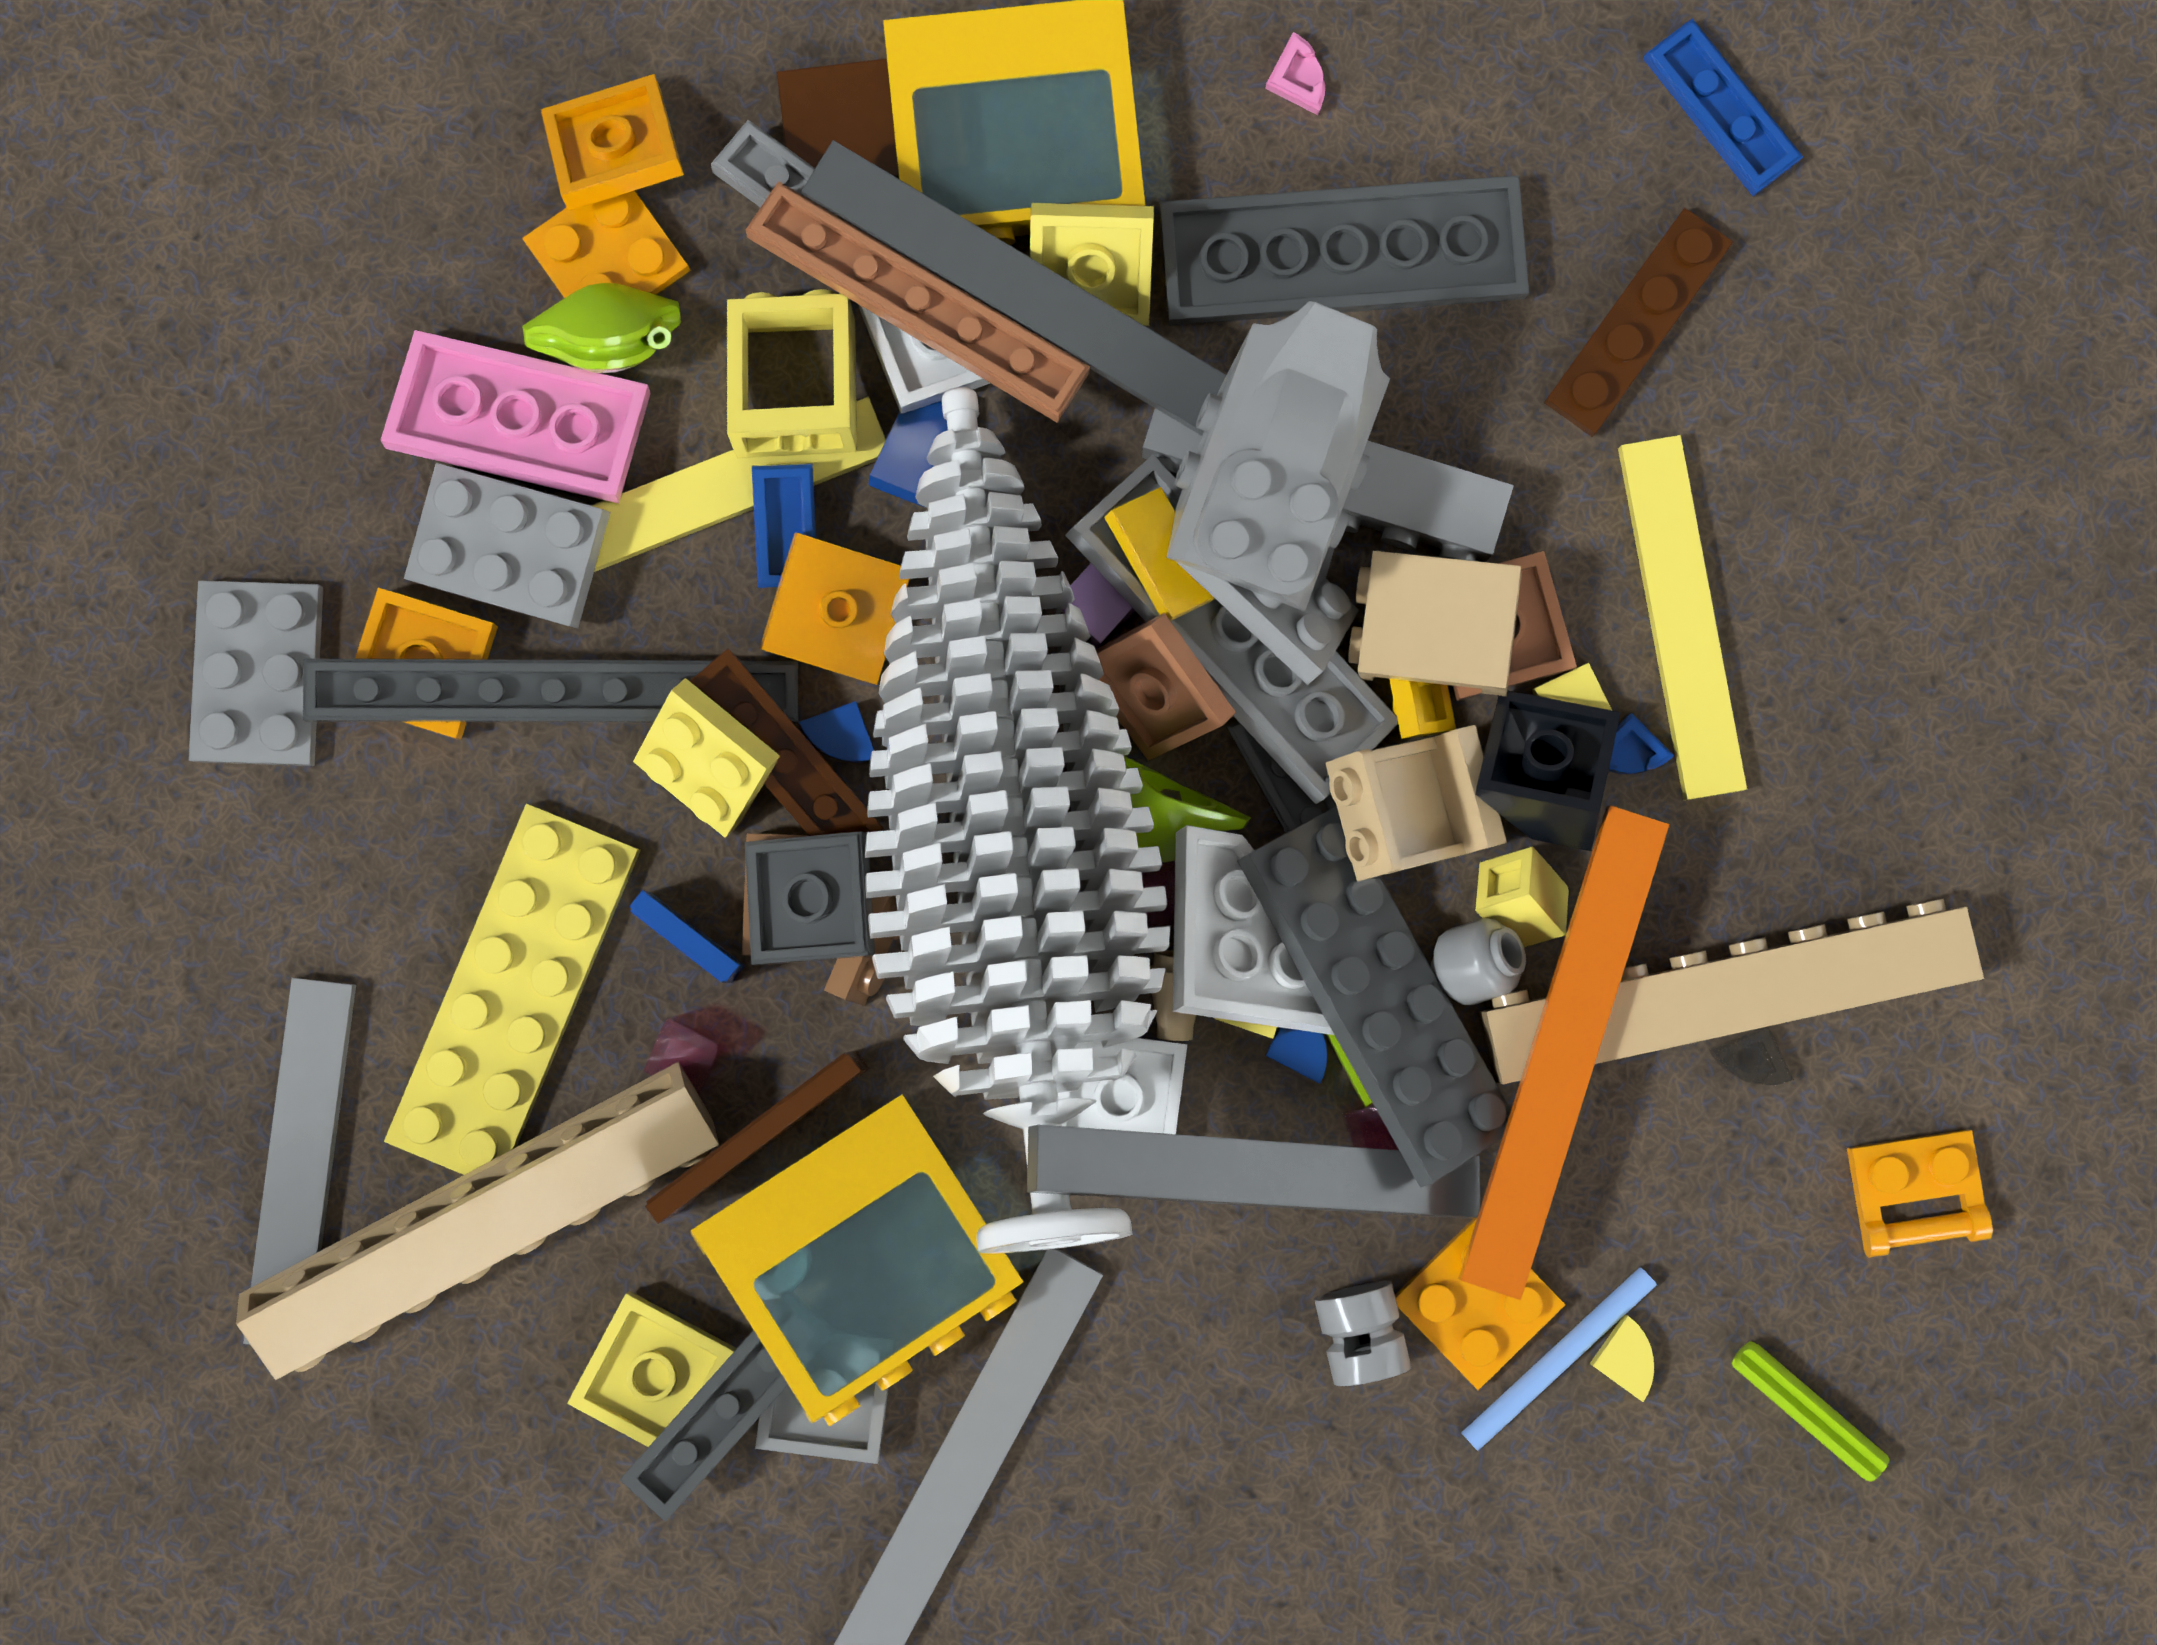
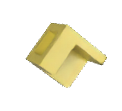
(1523, 895)

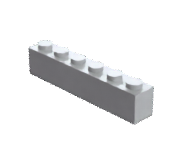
(1400, 495)

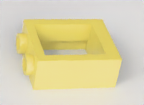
(793, 428)

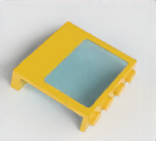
(1015, 110)
(857, 1261)

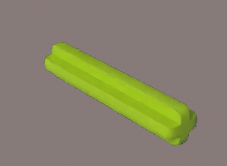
(1810, 1411)

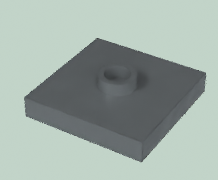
(808, 898)

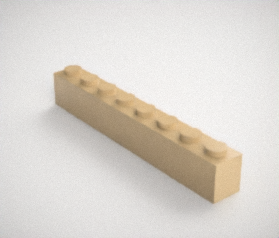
(1759, 985)
(476, 1222)

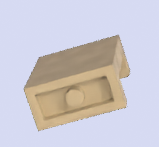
(1436, 621)
(1413, 803)

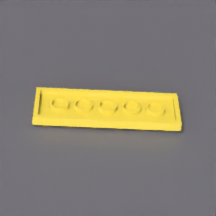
(512, 992)

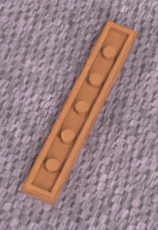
(917, 301)

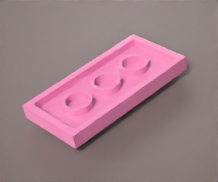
(516, 416)

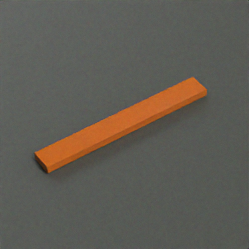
(1563, 1052)

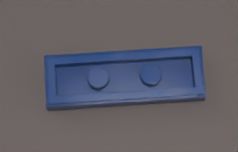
(1722, 107)

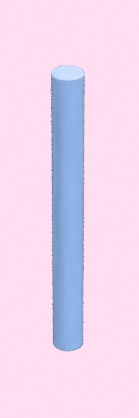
(1559, 1358)

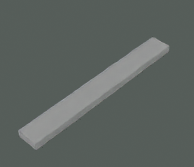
(972, 1452)

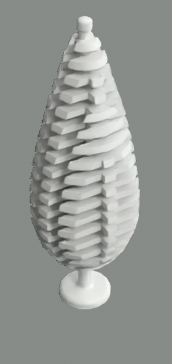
(1025, 901)

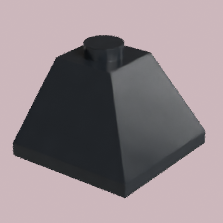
(1548, 767)

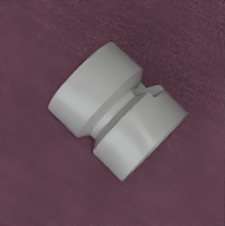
(1356, 1312)

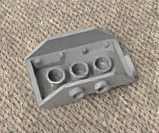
(1280, 454)

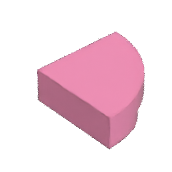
(1299, 75)

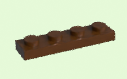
(1638, 322)
(801, 775)

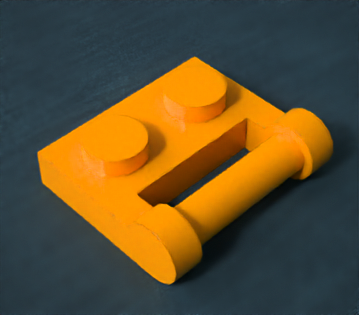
(1916, 1172)

